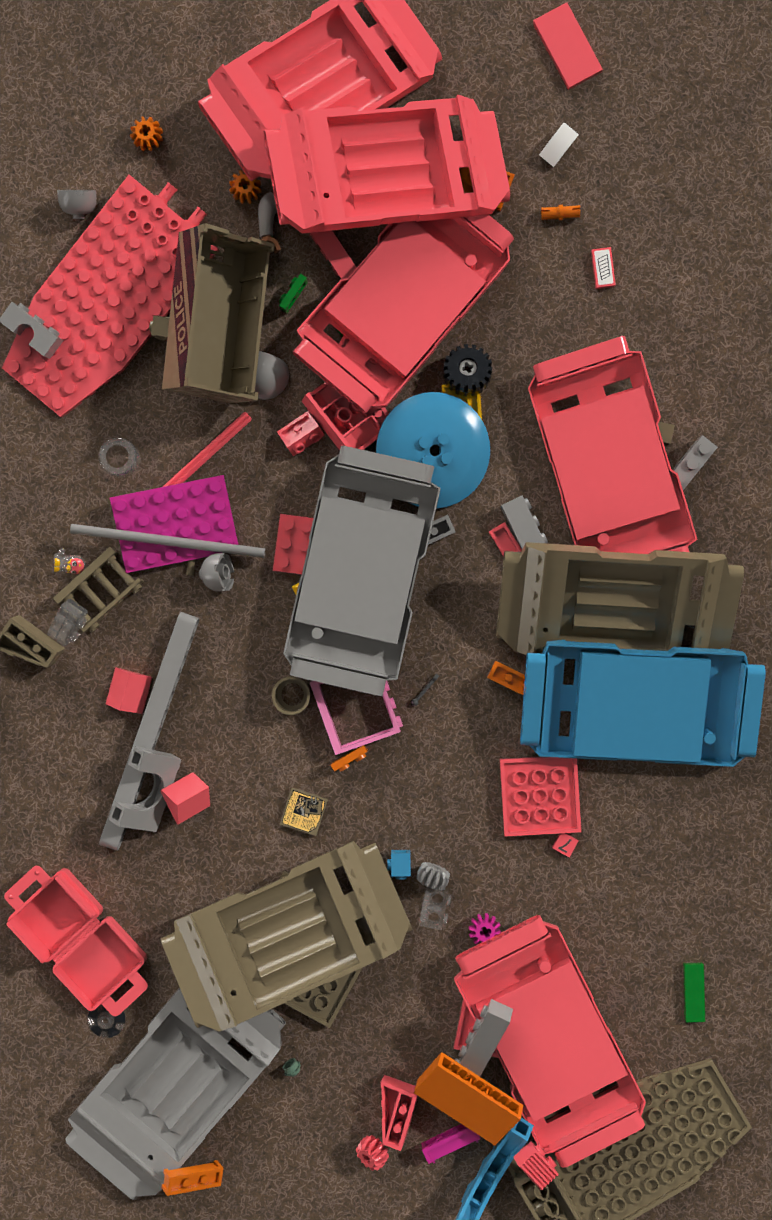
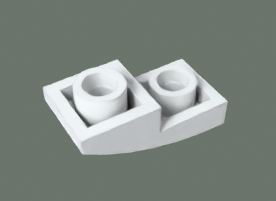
(558, 144)

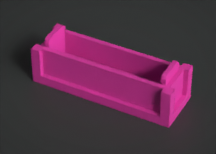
(448, 1142)

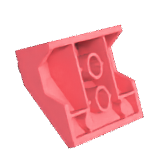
(342, 419)

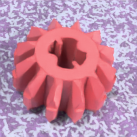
(372, 1152)

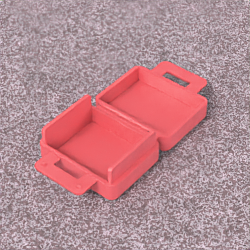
(64, 927)

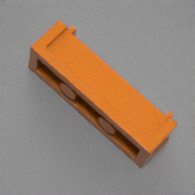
(192, 1178)

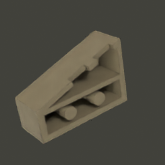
(28, 642)

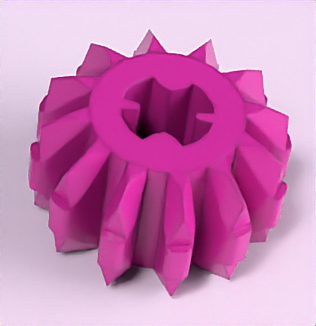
(486, 922)

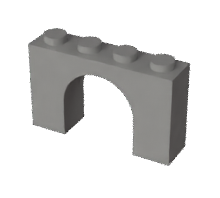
(147, 813)

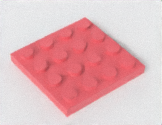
(540, 796)

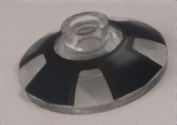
(112, 1028)

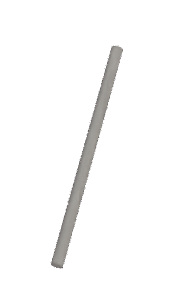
(167, 540)

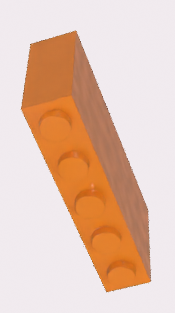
(468, 1099)

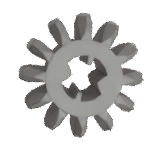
(433, 876)

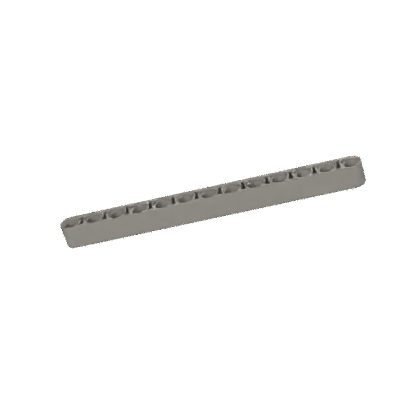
(153, 719)

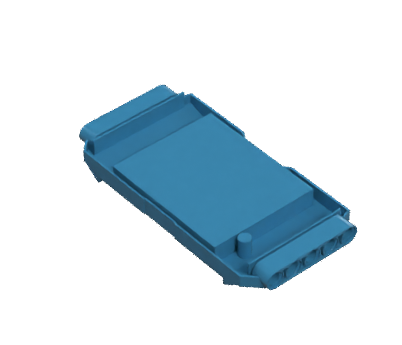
(643, 704)

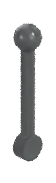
(414, 702)

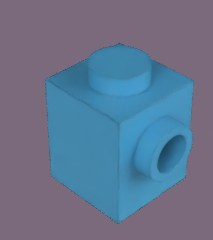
(399, 864)

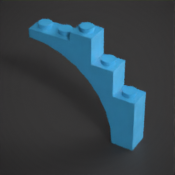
(491, 1171)

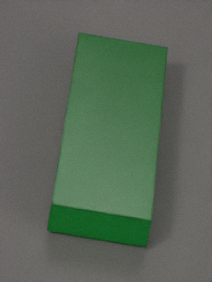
(694, 992)

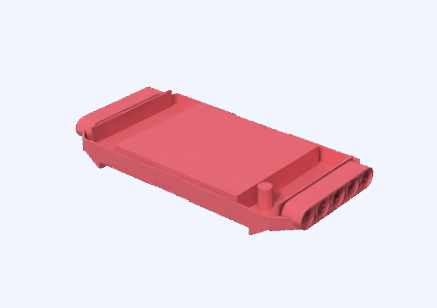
(315, 66)
(384, 165)
(402, 304)
(610, 452)
(555, 1042)

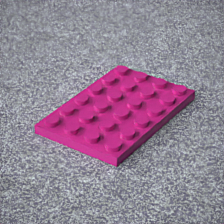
(180, 510)

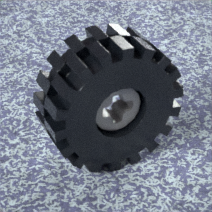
(462, 380)

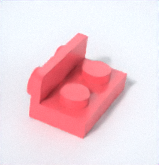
(300, 433)

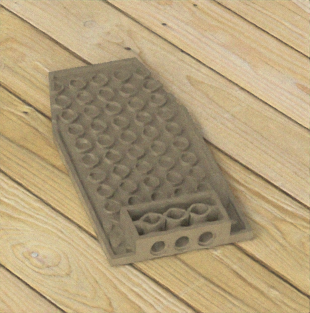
(686, 1129)

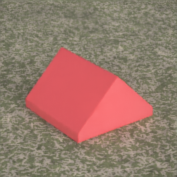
(128, 691)
(186, 797)

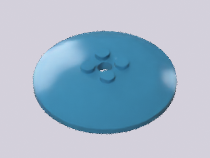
(450, 425)

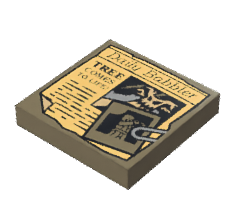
(303, 811)

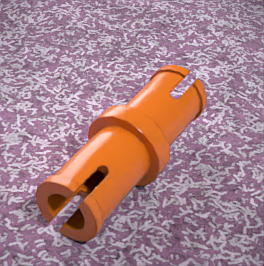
(560, 212)

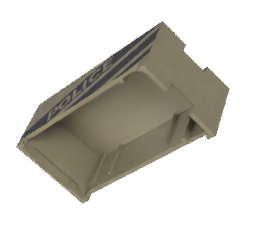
(216, 315)

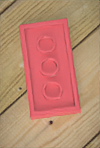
(567, 46)

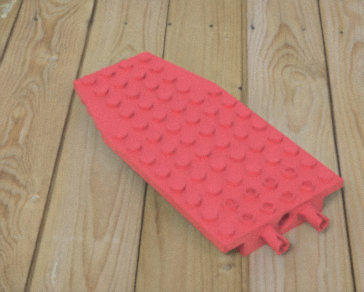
(103, 297)

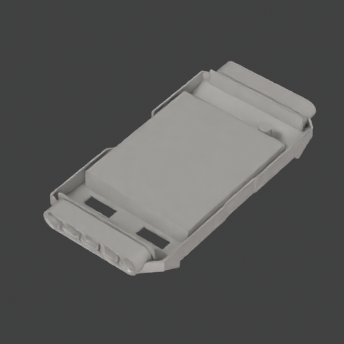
(360, 572)
(168, 1095)

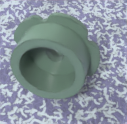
(291, 1067)

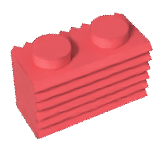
(535, 1165)

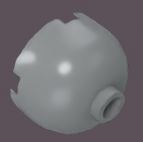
(77, 202)
(217, 572)

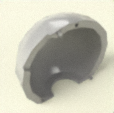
(271, 376)

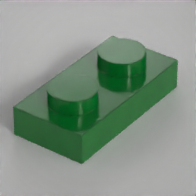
(297, 286)

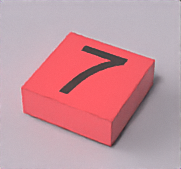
(565, 844)

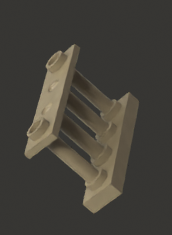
(94, 570)

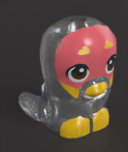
(70, 564)

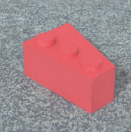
(397, 1111)

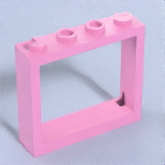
(332, 733)

